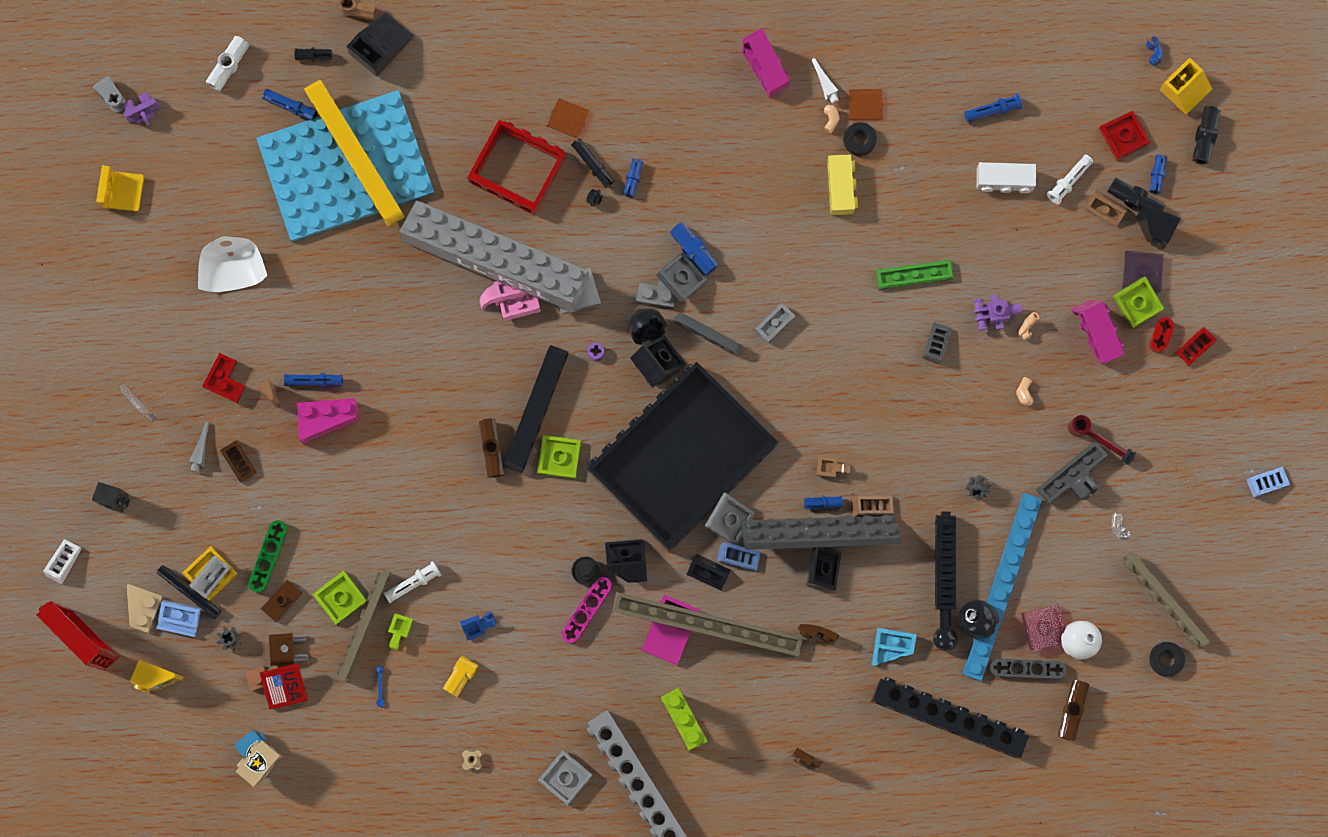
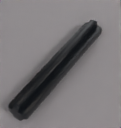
(190, 593)

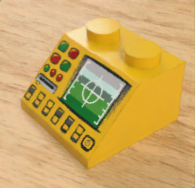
(150, 677)

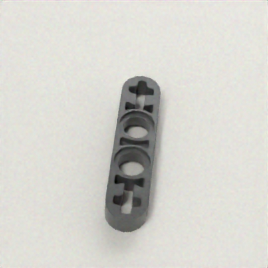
(708, 334)
(1027, 669)

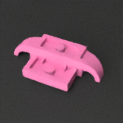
(511, 300)

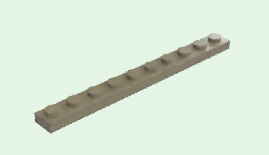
(706, 624)

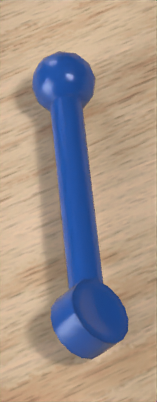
(380, 702)

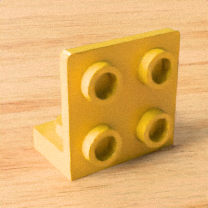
(119, 190)

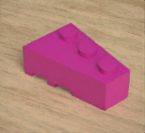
(765, 62)
(325, 416)

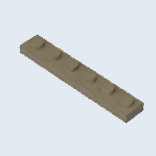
(1170, 607)
(367, 617)

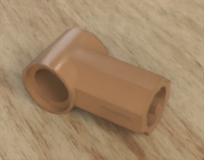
(358, 9)

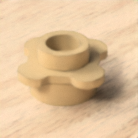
(467, 763)

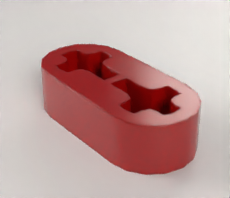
(1157, 333)

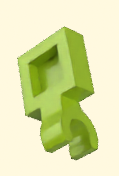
(399, 628)

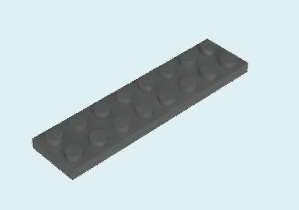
(820, 532)

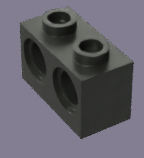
(111, 497)

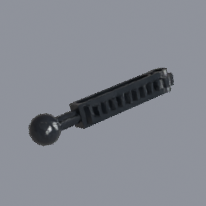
(945, 579)

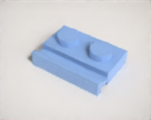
(179, 618)

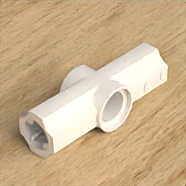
(222, 73)

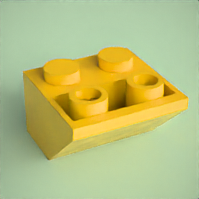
(1186, 86)

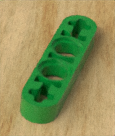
(264, 555)

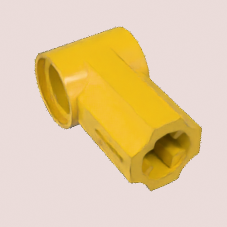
(462, 672)

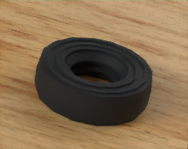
(862, 128)
(1175, 650)

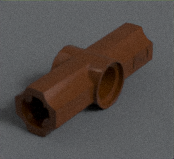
(490, 436)
(1076, 697)

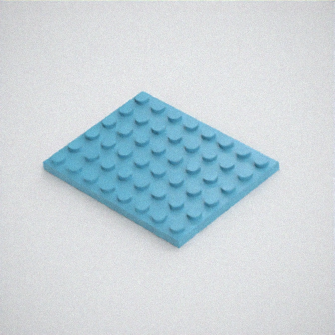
(318, 184)

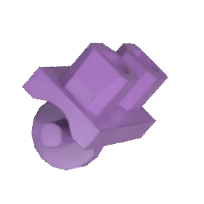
(141, 112)

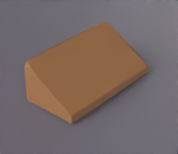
(1106, 208)
(268, 389)

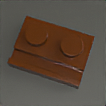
(803, 758)

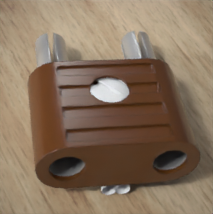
(282, 649)

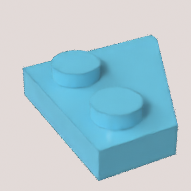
(892, 645)

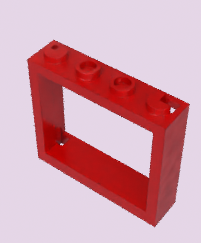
(503, 193)
(77, 635)

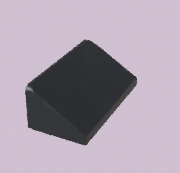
(708, 572)

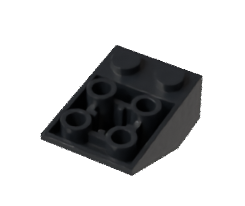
(379, 43)

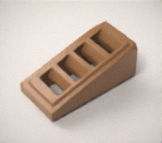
(856, 505)

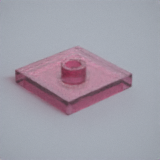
(1043, 627)

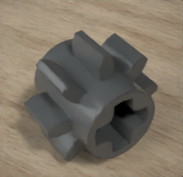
(978, 487)
(228, 643)

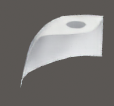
(226, 273)

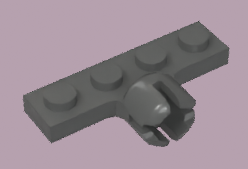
(1075, 476)

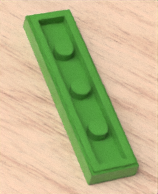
(914, 274)

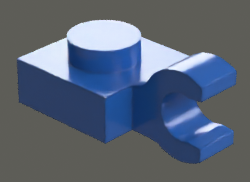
(475, 626)

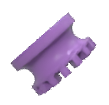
(591, 347)

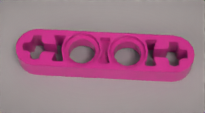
(584, 608)

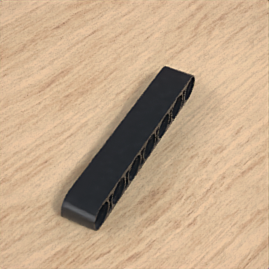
(536, 409)

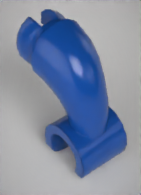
(1158, 52)

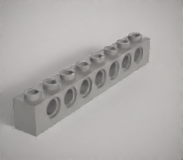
(605, 721)

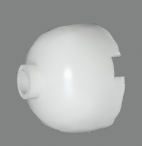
(1081, 640)

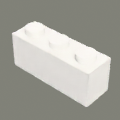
(1006, 177)

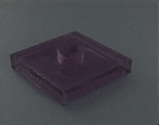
(1140, 265)

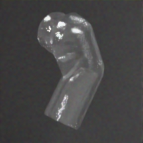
(1117, 527)

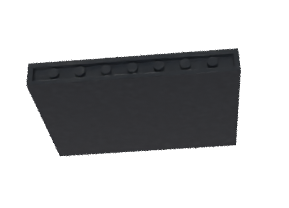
(682, 456)

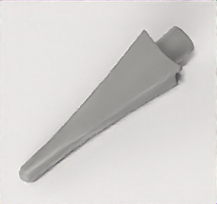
(198, 455)

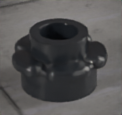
(594, 197)

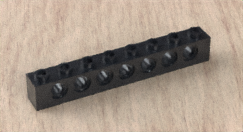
(1017, 737)

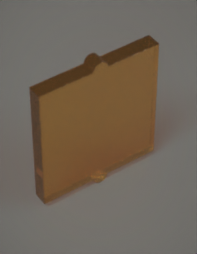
(865, 104)
(568, 118)

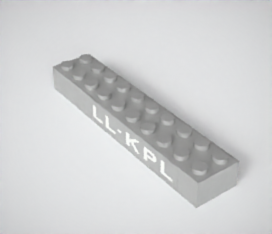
(494, 256)

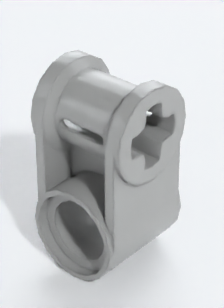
(109, 93)

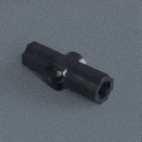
(1206, 135)
(1133, 196)

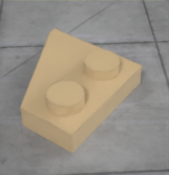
(142, 607)

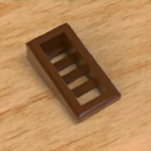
(240, 451)

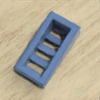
(732, 548)

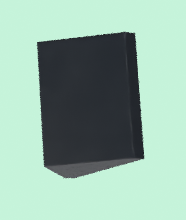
(823, 568)

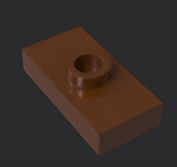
(281, 601)

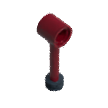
(1127, 456)

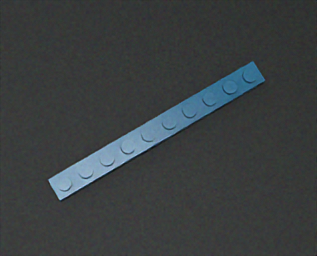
(1004, 581)

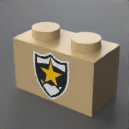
(258, 763)

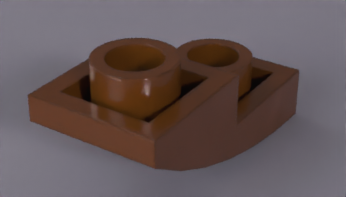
(810, 631)

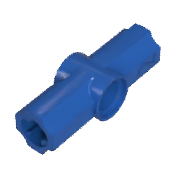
(694, 248)

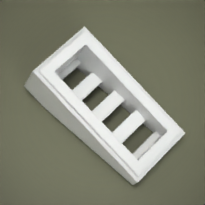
(48, 571)

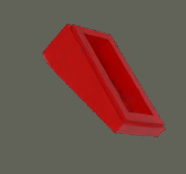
(1207, 335)

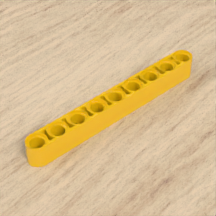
(354, 153)

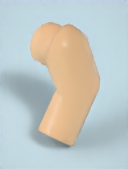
(833, 116)
(1027, 324)
(1023, 393)

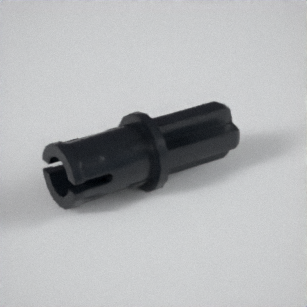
(313, 54)

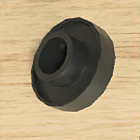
(585, 570)

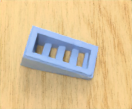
(1253, 485)

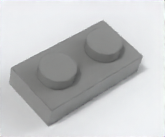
(775, 323)
(209, 576)

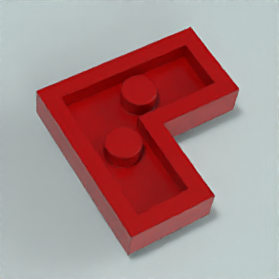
(219, 379)

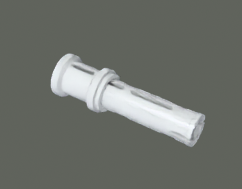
(1065, 185)
(391, 595)

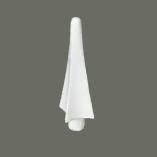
(829, 89)

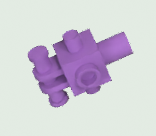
(997, 312)

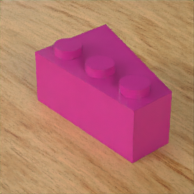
(1099, 330)

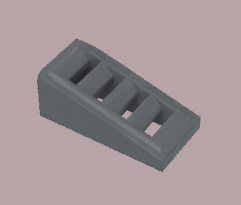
(932, 356)

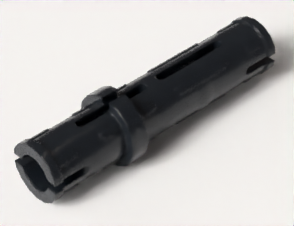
(597, 169)

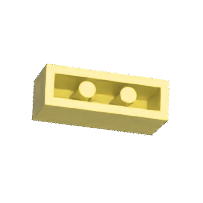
(841, 184)

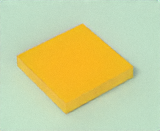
(197, 566)

